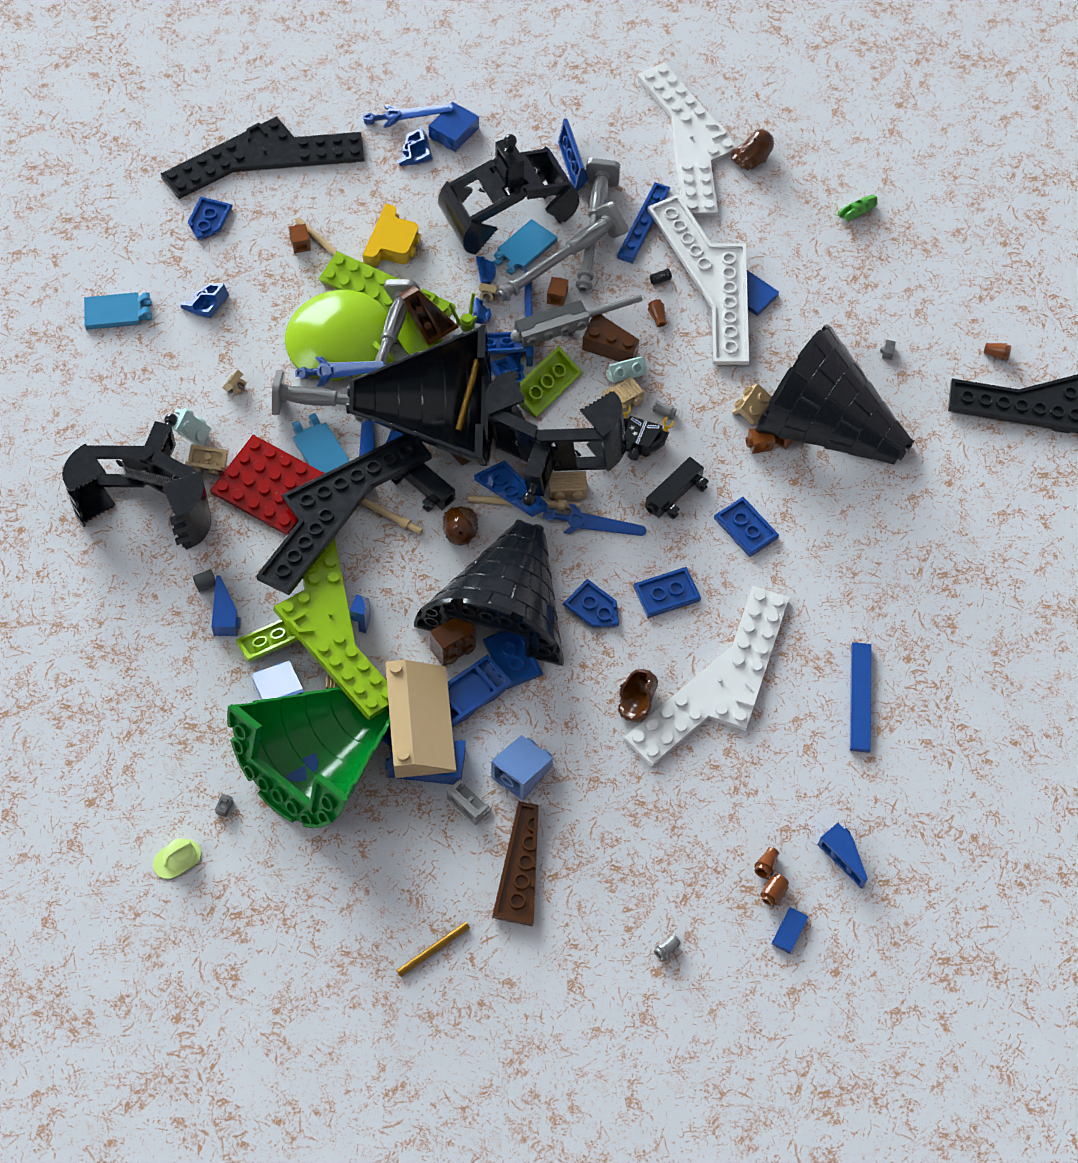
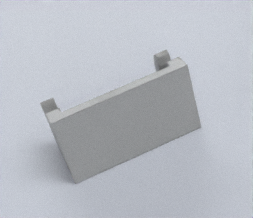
(467, 802)

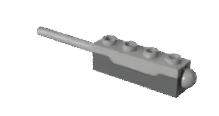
(560, 321)

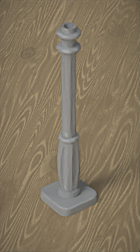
(600, 174)
(609, 222)
(394, 319)
(302, 395)

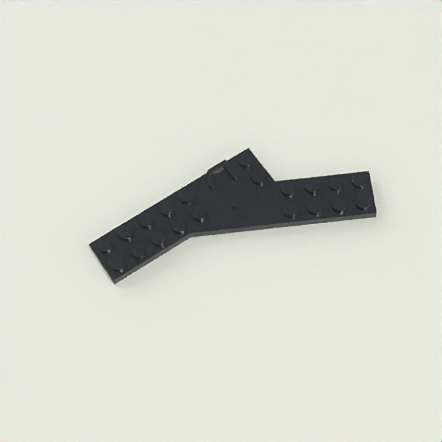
(262, 148)
(1041, 405)
(327, 504)

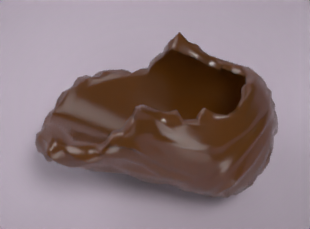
(754, 150)
(460, 520)
(637, 695)

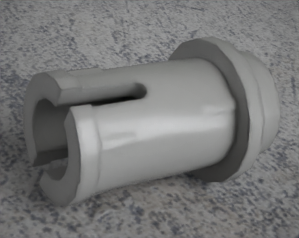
(661, 408)
(662, 951)

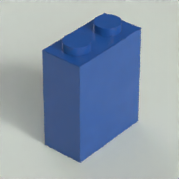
(454, 127)

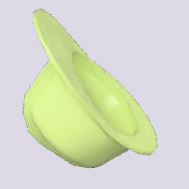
(176, 858)

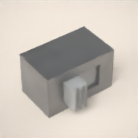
(888, 349)
(224, 805)

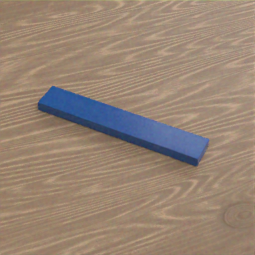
(642, 224)
(528, 312)
(860, 697)

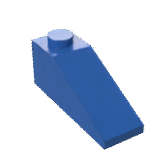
(225, 617)
(842, 850)

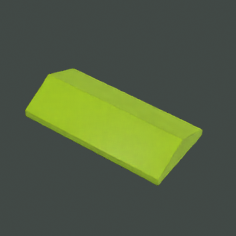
(548, 381)
(265, 640)

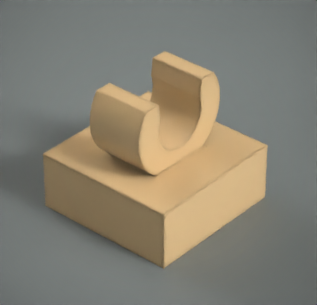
(488, 289)
(233, 381)

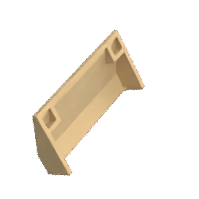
(419, 719)

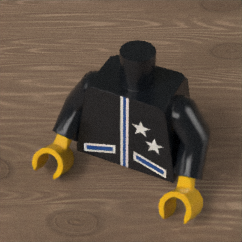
(644, 436)

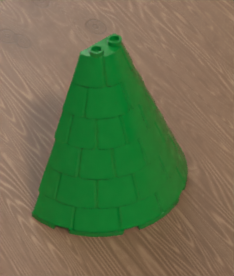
(281, 731)

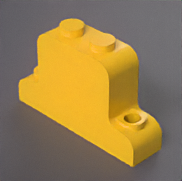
(391, 239)

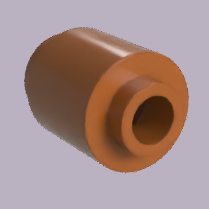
(774, 890)

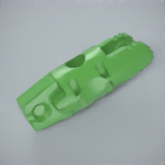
(858, 208)

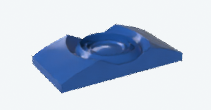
(475, 687)

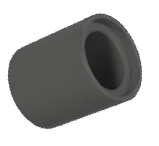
(204, 580)

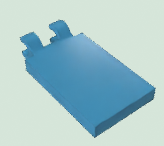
(524, 246)
(116, 310)
(319, 445)

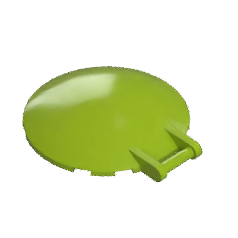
(336, 327)

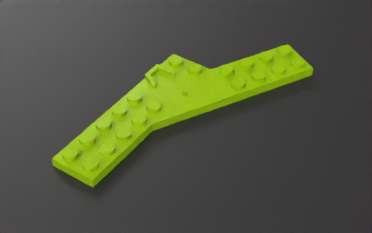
(350, 274)
(324, 627)

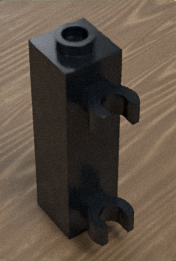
(431, 485)
(674, 487)

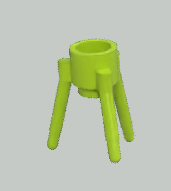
(466, 321)

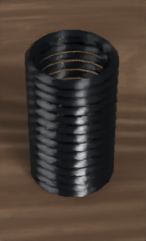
(667, 273)

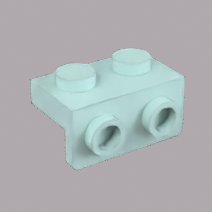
(626, 369)
(191, 427)

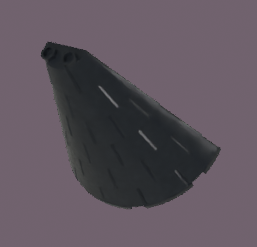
(425, 395)
(833, 405)
(505, 591)

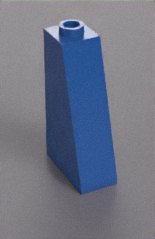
(444, 778)

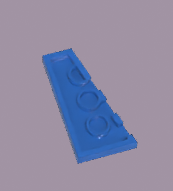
(510, 486)

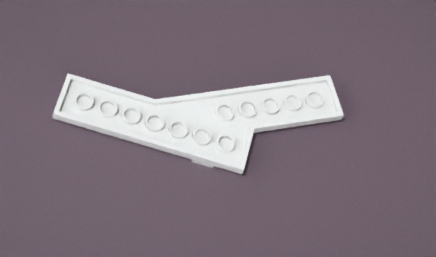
(695, 135)
(718, 273)
(723, 689)

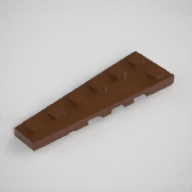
(517, 882)

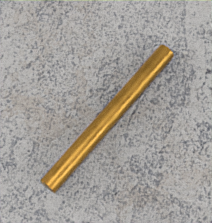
(468, 394)
(433, 949)

